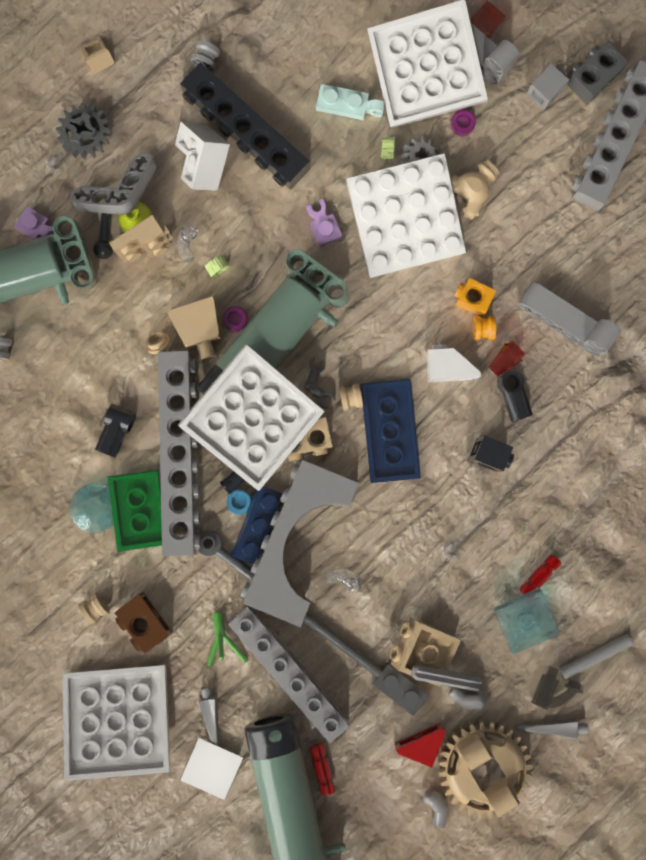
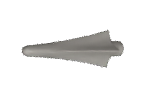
(208, 708)
(566, 728)

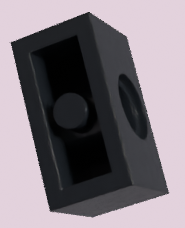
(491, 454)

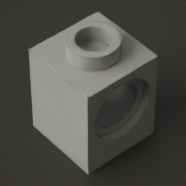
(548, 86)

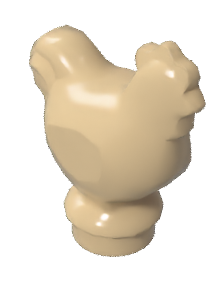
(474, 187)

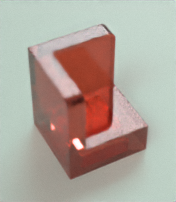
(488, 18)

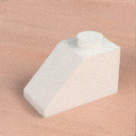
(449, 365)

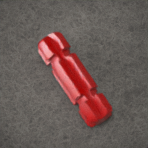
(541, 575)
(322, 769)

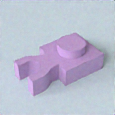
(33, 224)
(324, 227)

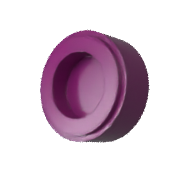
(463, 122)
(235, 318)

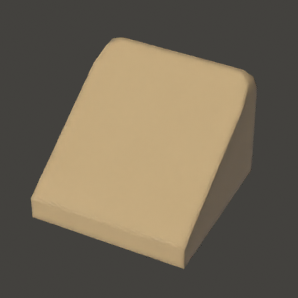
(97, 55)

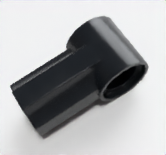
(515, 399)
(117, 424)

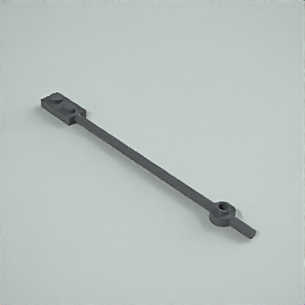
(387, 680)

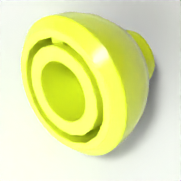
(133, 218)

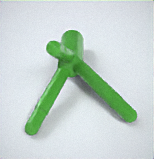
(218, 641)

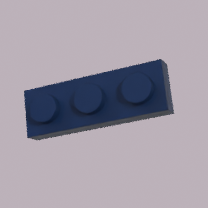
(256, 524)

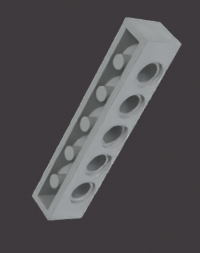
(596, 194)
(289, 673)

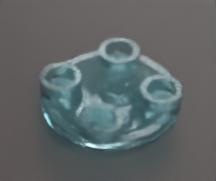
(92, 508)

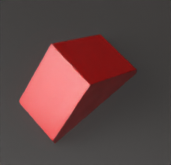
(422, 746)

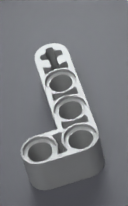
(494, 59)
(569, 321)

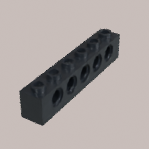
(203, 81)

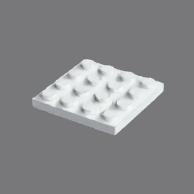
(427, 64)
(406, 215)
(251, 417)
(116, 723)

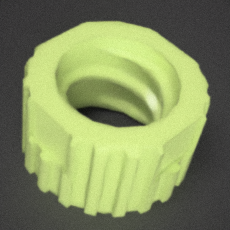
(388, 148)
(217, 266)

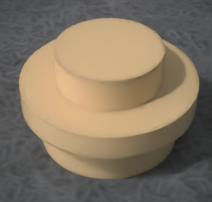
(158, 342)

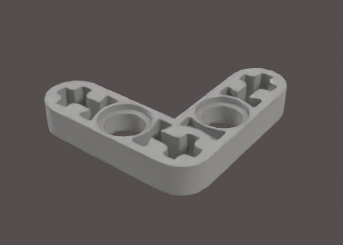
(120, 199)

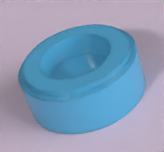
(239, 501)

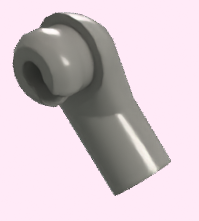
(469, 702)
(439, 805)

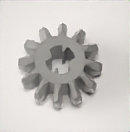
(415, 149)

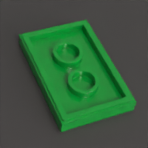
(136, 510)

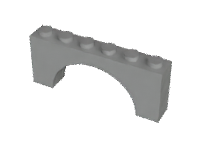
(270, 588)

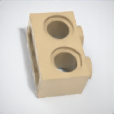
(307, 446)

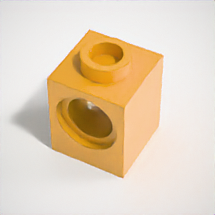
(485, 297)

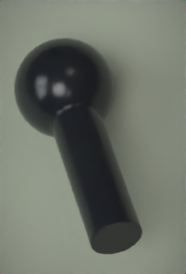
(102, 248)

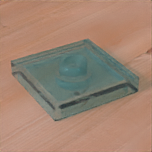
(526, 621)

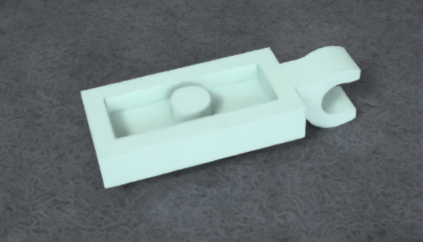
(347, 102)

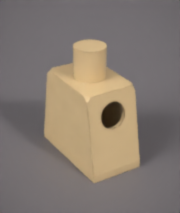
(198, 326)

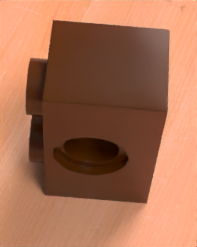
(142, 608)

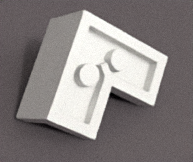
(204, 155)

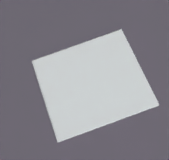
(211, 768)

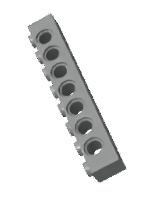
(168, 365)

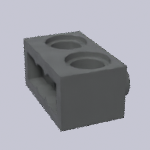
(599, 74)

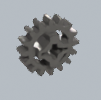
(80, 121)

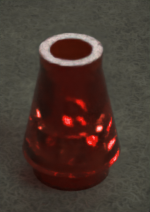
(506, 358)

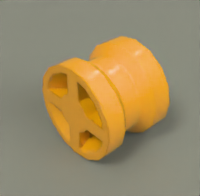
(484, 327)

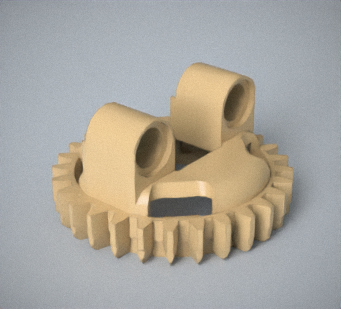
(475, 751)

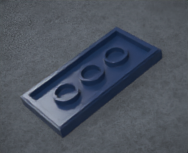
(390, 431)

